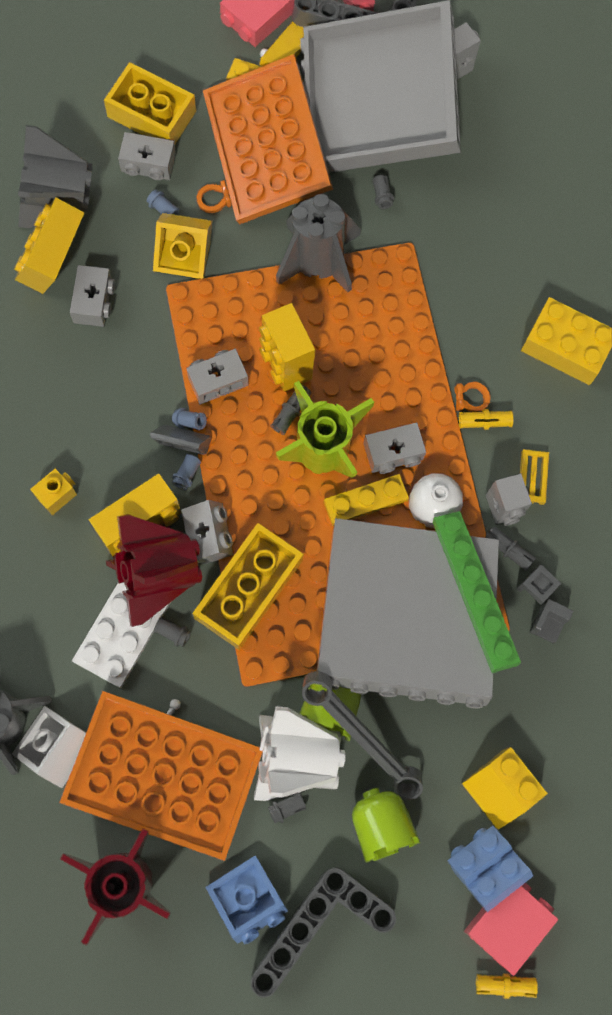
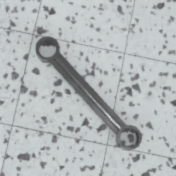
(362, 735)

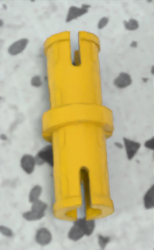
(503, 419)
(506, 986)

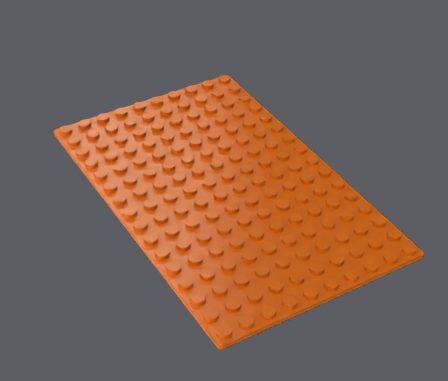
(366, 347)

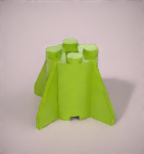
(324, 435)

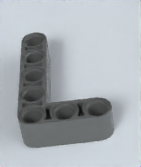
(317, 12)
(314, 921)

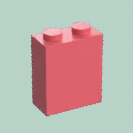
(255, 18)
(512, 928)

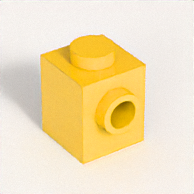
(54, 491)

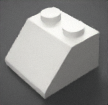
(50, 747)

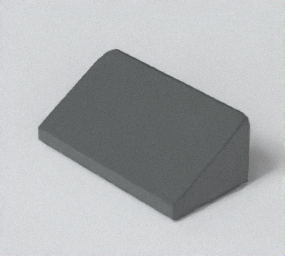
(181, 439)

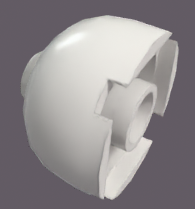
(434, 497)

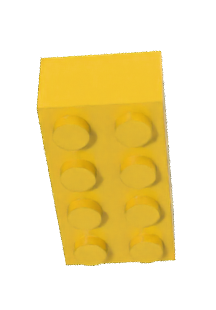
(248, 586)

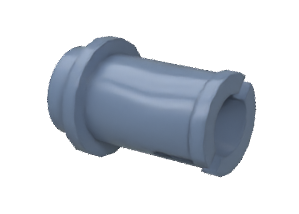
(161, 204)
(184, 418)
(183, 477)

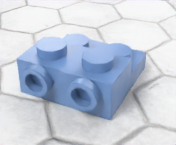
(489, 867)
(247, 901)

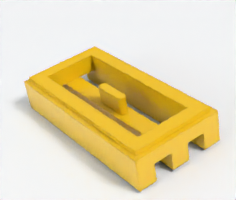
(541, 499)

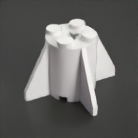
(296, 755)

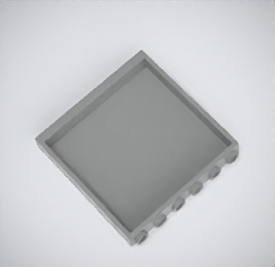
(383, 86)
(399, 617)

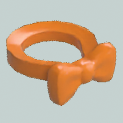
(226, 201)
(461, 404)

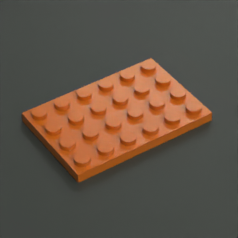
(267, 139)
(162, 775)

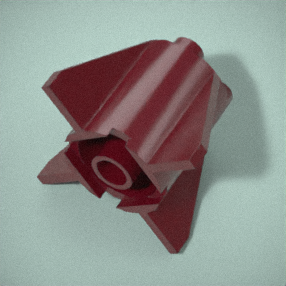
(153, 565)
(102, 888)

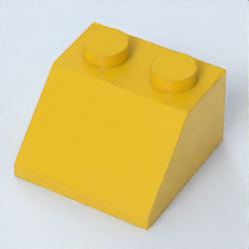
(182, 245)
(504, 788)

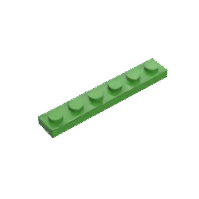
(476, 592)

